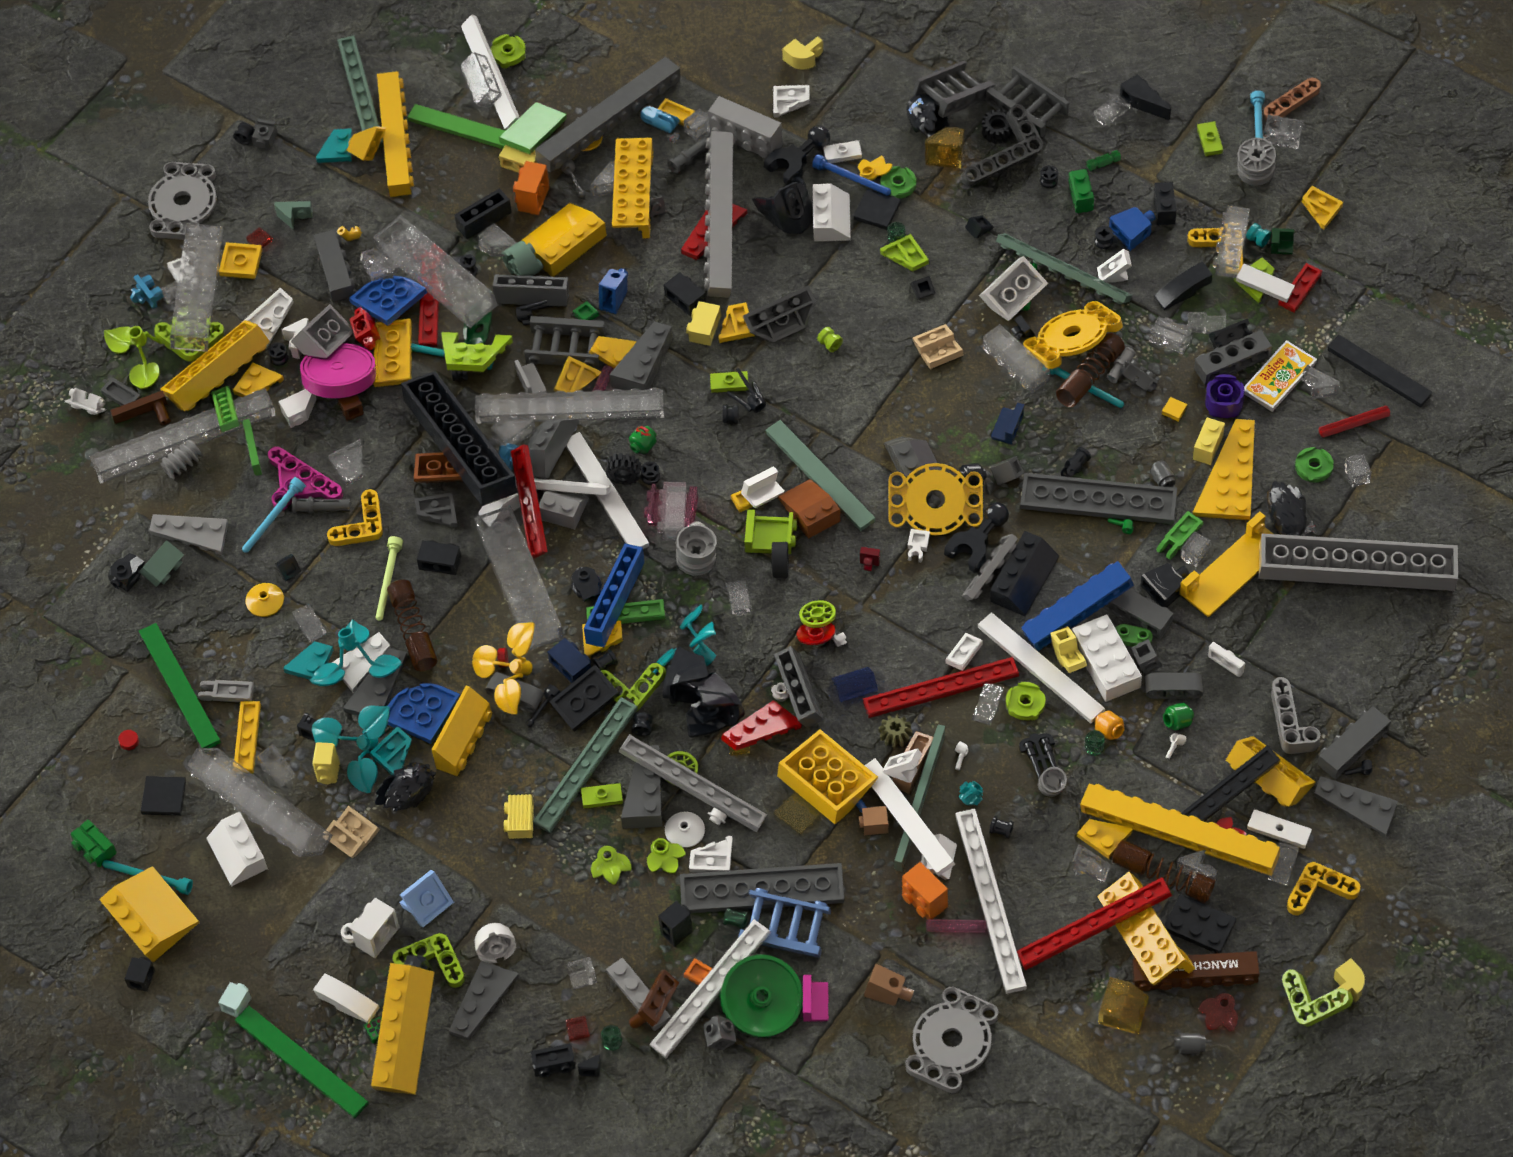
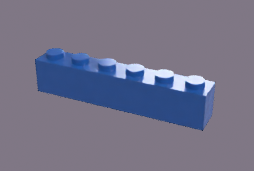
(614, 595)
(1078, 605)

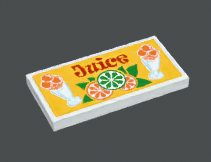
(1278, 376)

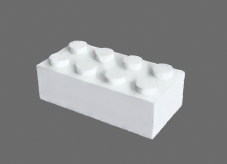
(1107, 658)

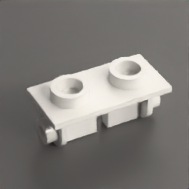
(92, 404)

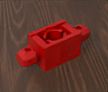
(364, 328)

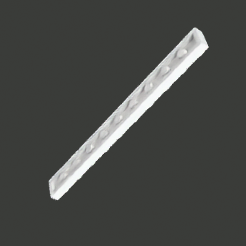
(990, 901)

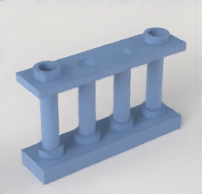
(790, 943)

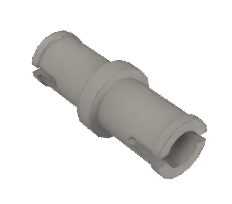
(1115, 372)

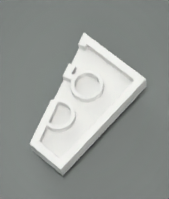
(271, 313)

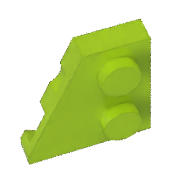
(906, 253)

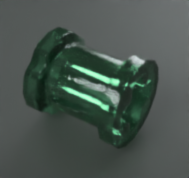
(735, 918)

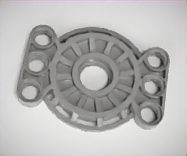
(172, 215)
(947, 1060)

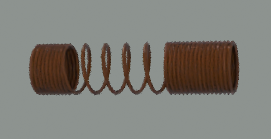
(1078, 382)
(418, 644)
(1138, 859)

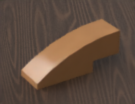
(923, 743)

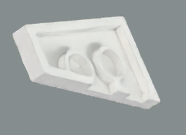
(356, 665)

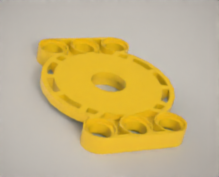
(1053, 335)
(955, 494)

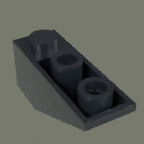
(1143, 97)

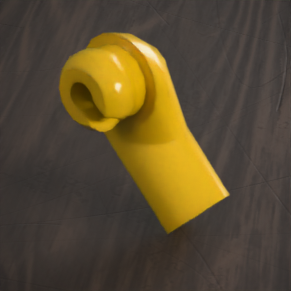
(349, 235)

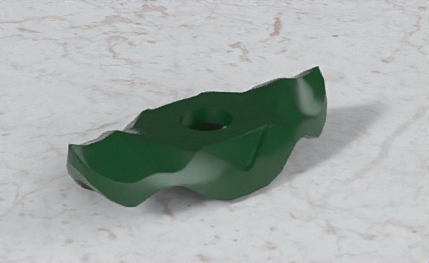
(470, 334)

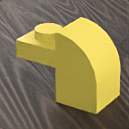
(802, 56)
(1066, 650)
(1350, 978)

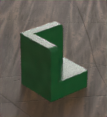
(1282, 241)

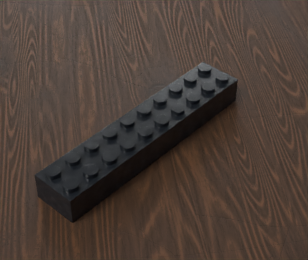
(459, 438)

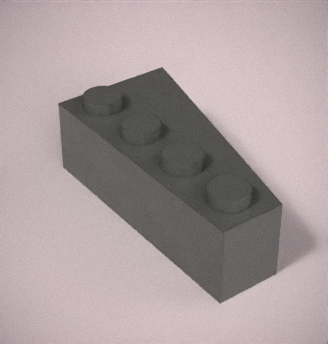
(643, 360)
(643, 799)

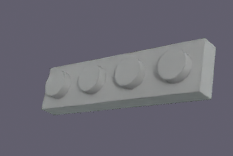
(633, 987)

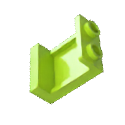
(764, 530)

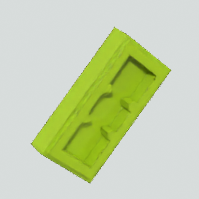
(1210, 138)
(727, 382)
(601, 795)

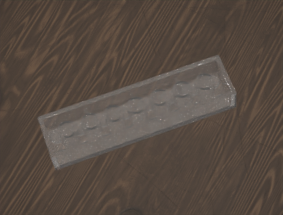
(435, 271)
(196, 287)
(518, 575)
(258, 802)

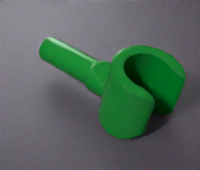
(1127, 525)

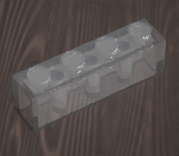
(1232, 241)
(1016, 358)

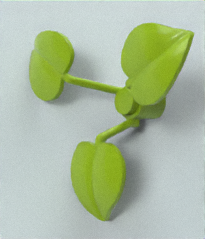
(119, 342)

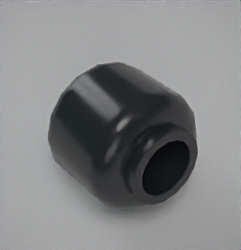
(973, 467)

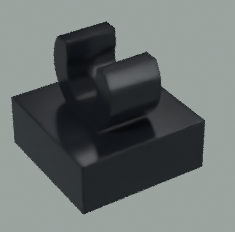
(1022, 329)
(288, 567)

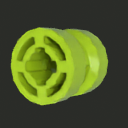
(828, 338)

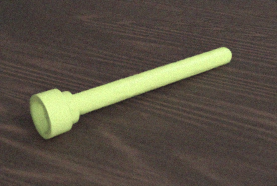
(394, 546)

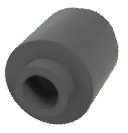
(1163, 474)
(1190, 1043)

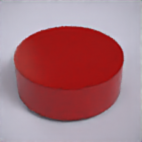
(502, 656)
(128, 739)

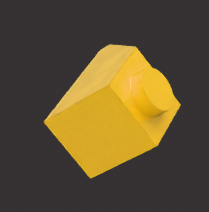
(365, 143)

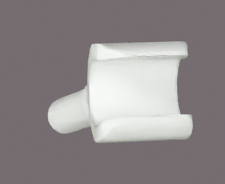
(839, 639)
(1176, 739)
(962, 749)

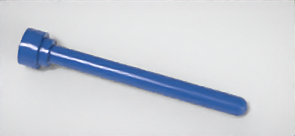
(820, 162)

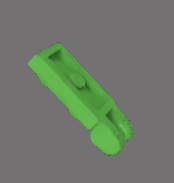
(1180, 534)

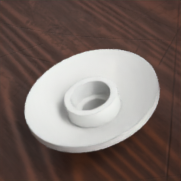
(687, 836)

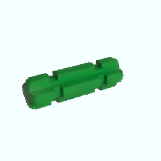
(1103, 160)

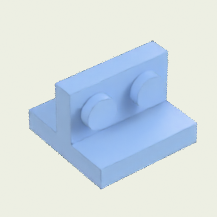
(426, 898)

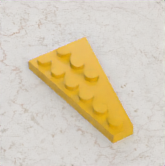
(1230, 481)

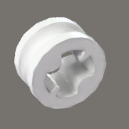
(347, 938)

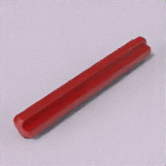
(1354, 421)

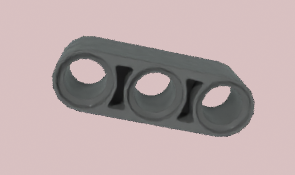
(1174, 685)
(530, 695)

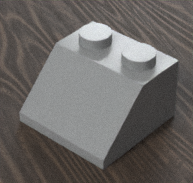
(562, 508)

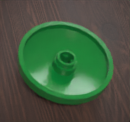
(761, 996)

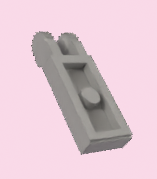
(226, 690)

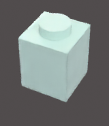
(234, 999)

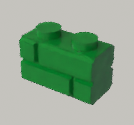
(1081, 191)
(92, 843)

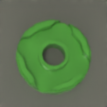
(899, 190)
(1310, 473)

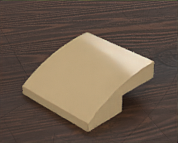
(937, 346)
(352, 832)

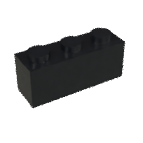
(483, 213)

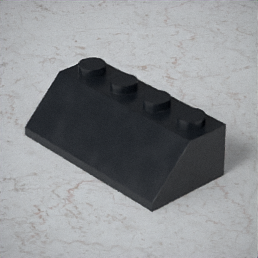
(1024, 574)

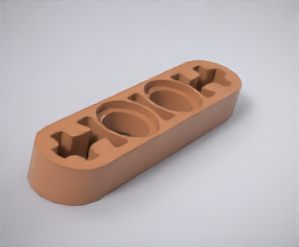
(1292, 100)

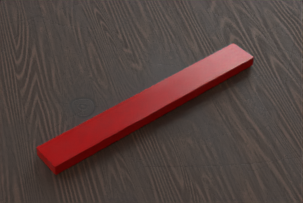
(940, 687)
(1094, 923)

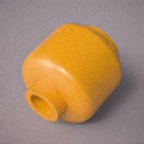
(1110, 725)

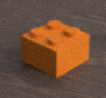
(531, 187)
(924, 892)

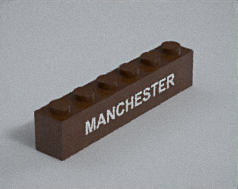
(1209, 970)

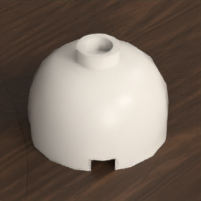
(494, 942)

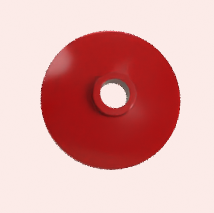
(815, 636)

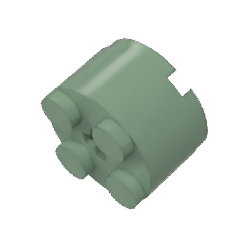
(521, 260)

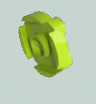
(511, 58)
(1025, 711)

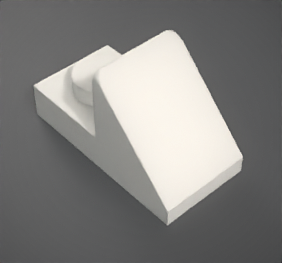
(1115, 268)
(291, 331)
(903, 765)

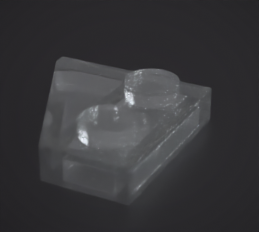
(377, 264)
(348, 462)

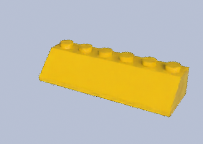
(215, 365)
(402, 1029)

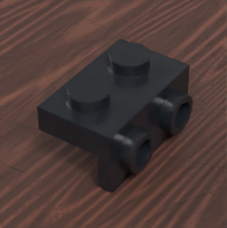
(553, 1060)

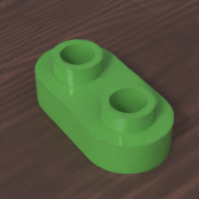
(1133, 634)

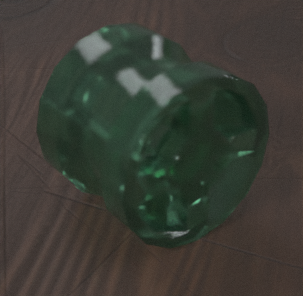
(898, 229)
(1094, 737)
(609, 1033)

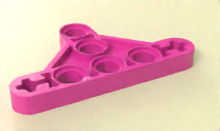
(287, 475)

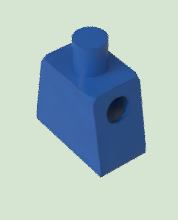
(1132, 226)
(616, 284)

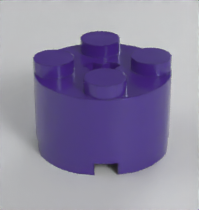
(1224, 396)

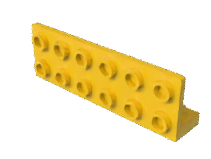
(632, 184)
(1227, 572)
(1146, 935)

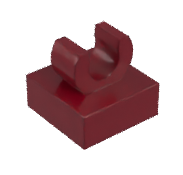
(869, 557)

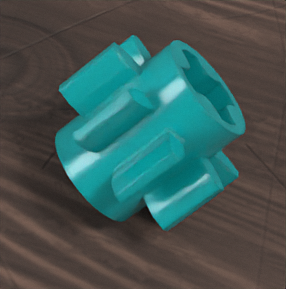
(971, 793)

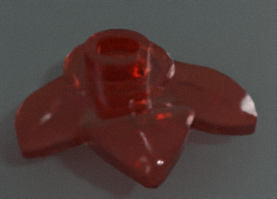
(1218, 1014)

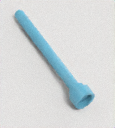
(1257, 99)
(295, 487)

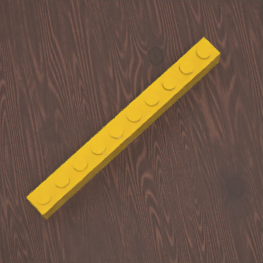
(1180, 829)

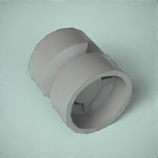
(1052, 781)

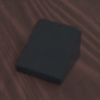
(978, 226)
(923, 287)
(590, 1067)

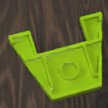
(471, 356)

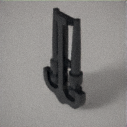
(1034, 738)

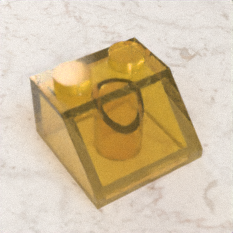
(945, 148)
(1123, 1006)

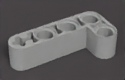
(1288, 715)

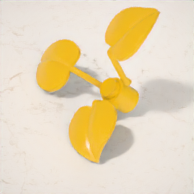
(507, 694)

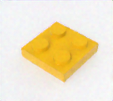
(240, 260)

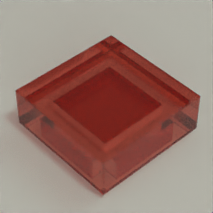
(259, 237)
(577, 1028)

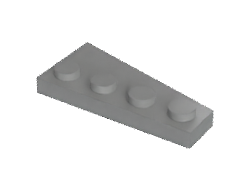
(197, 531)
(1007, 546)

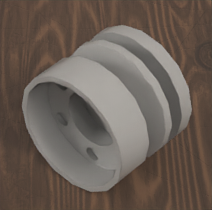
(1256, 161)
(696, 549)

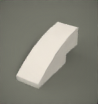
(346, 998)

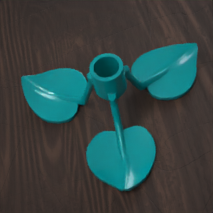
(349, 639)
(701, 648)
(374, 722)

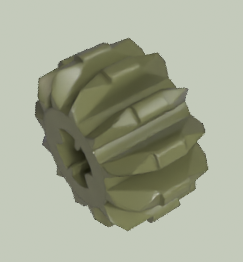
(895, 731)

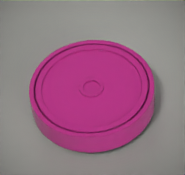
(341, 374)

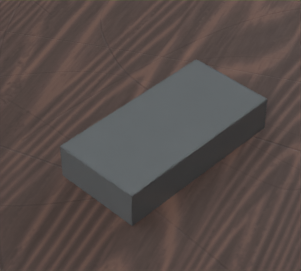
(119, 392)

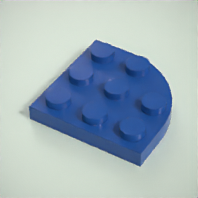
(388, 297)
(422, 710)

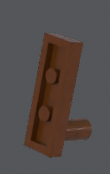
(152, 402)
(655, 1001)

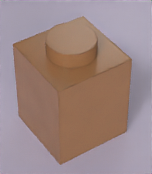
(874, 820)

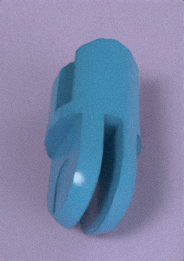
(659, 119)

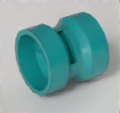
(1258, 235)

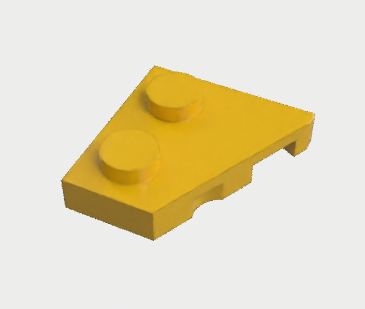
(256, 379)

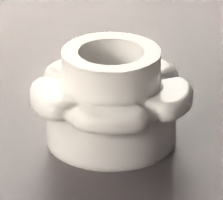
(780, 696)
(717, 816)

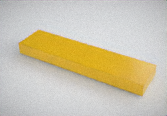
(247, 734)

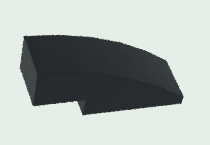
(1184, 286)

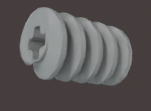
(180, 459)

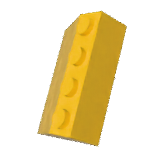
(565, 237)
(826, 776)
(149, 912)

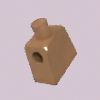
(887, 986)

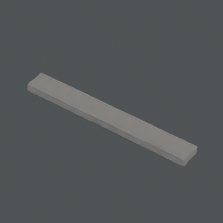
(692, 783)

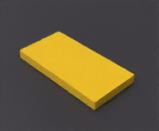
(393, 353)

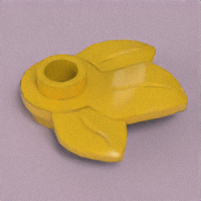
(873, 169)

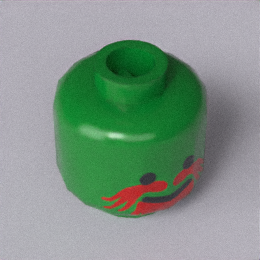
(642, 439)

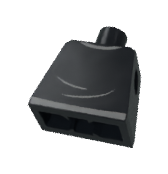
(1164, 583)

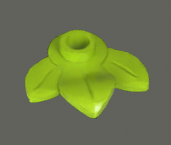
(666, 858)
(610, 867)

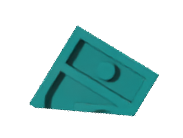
(336, 147)
(309, 660)
(392, 750)

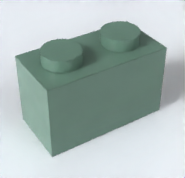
(161, 563)

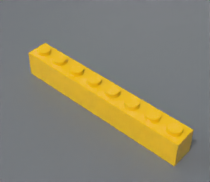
(394, 138)

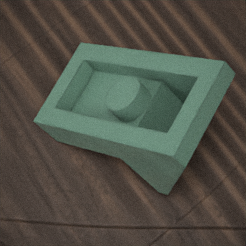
(290, 210)

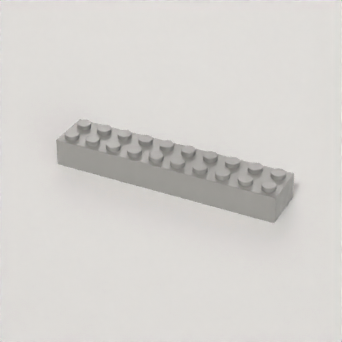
(1358, 562)

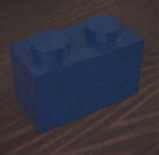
(568, 660)

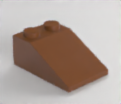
(811, 507)

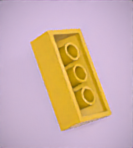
(461, 732)
(1282, 781)

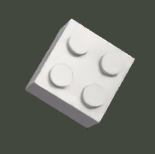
(374, 927)

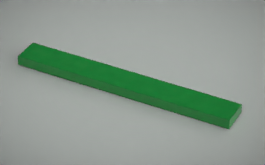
(179, 686)
(302, 1062)

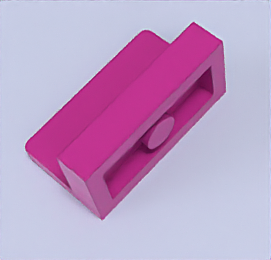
(814, 1000)

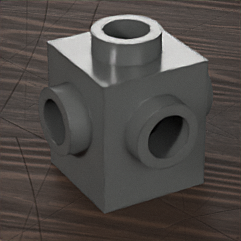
(719, 1033)

